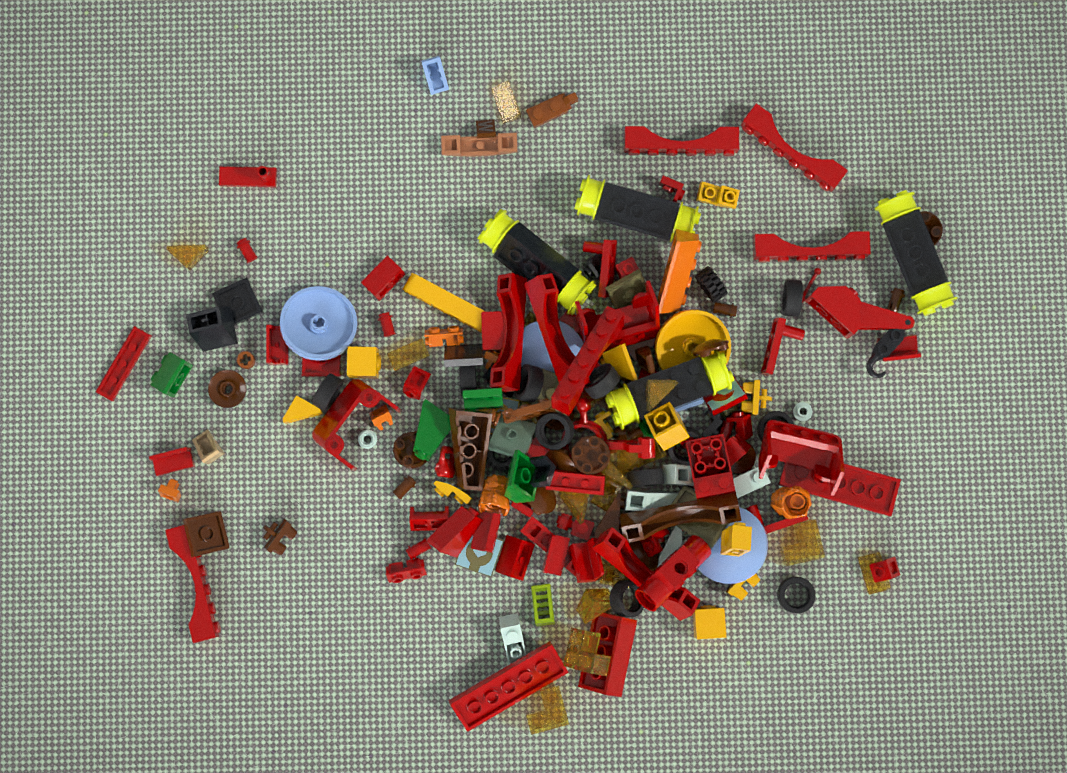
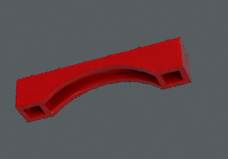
(641, 140)
(824, 171)
(770, 246)
(512, 298)
(543, 298)
(573, 382)
(617, 551)
(202, 623)

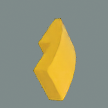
(717, 195)
(447, 489)

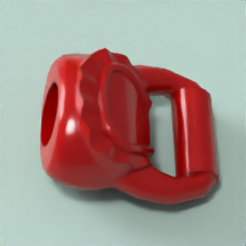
(445, 467)

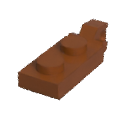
(551, 109)
(528, 411)

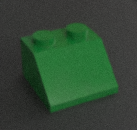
(171, 374)
(519, 477)

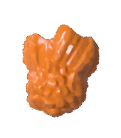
(493, 496)
(791, 502)

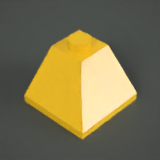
(620, 360)

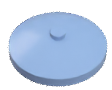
(318, 323)
(535, 350)
(736, 569)

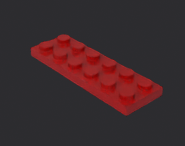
(857, 488)
(508, 686)

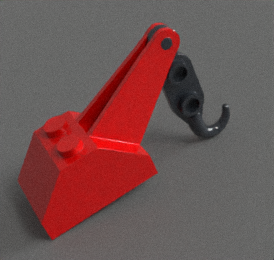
(849, 314)

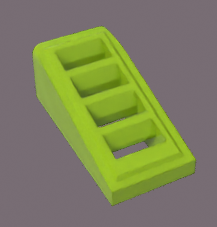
(546, 621)

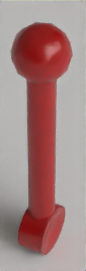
(817, 271)

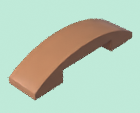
(471, 146)

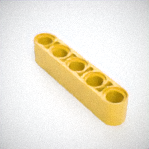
(444, 301)

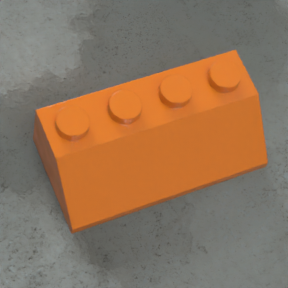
(677, 271)

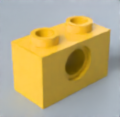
(736, 540)

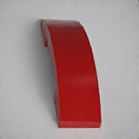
(540, 536)

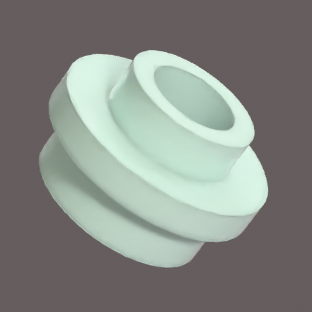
(796, 411)
(363, 434)

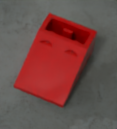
(710, 466)

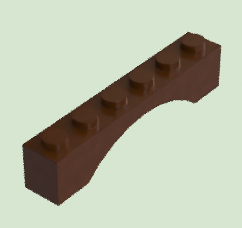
(715, 509)

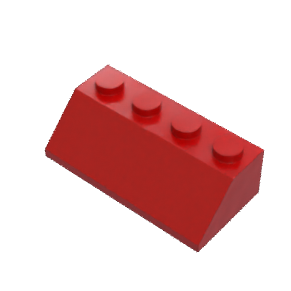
(615, 641)

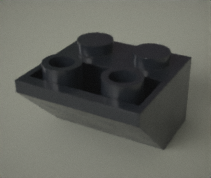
(212, 328)

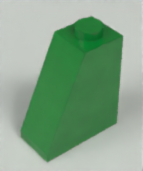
(431, 430)

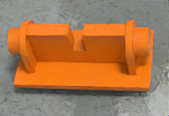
(436, 336)

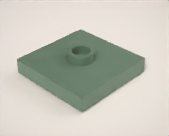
(512, 437)

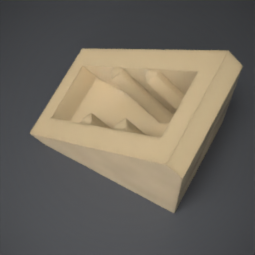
(207, 447)

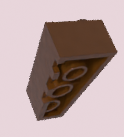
(470, 446)

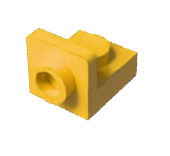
(599, 420)

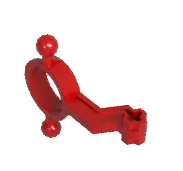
(644, 446)

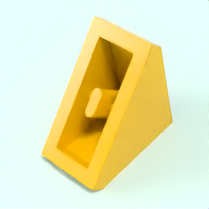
(300, 410)

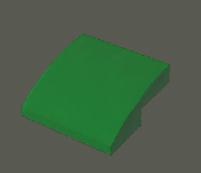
(483, 399)

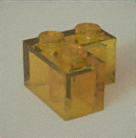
(808, 546)
(583, 654)
(552, 715)

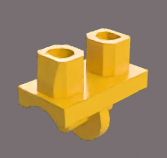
(754, 389)
(738, 591)

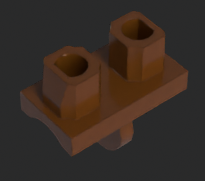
(284, 529)

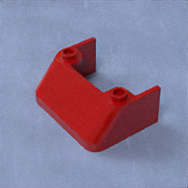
(640, 319)
(351, 396)
(803, 448)

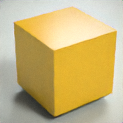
(363, 362)
(666, 426)
(709, 622)

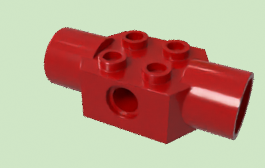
(672, 573)

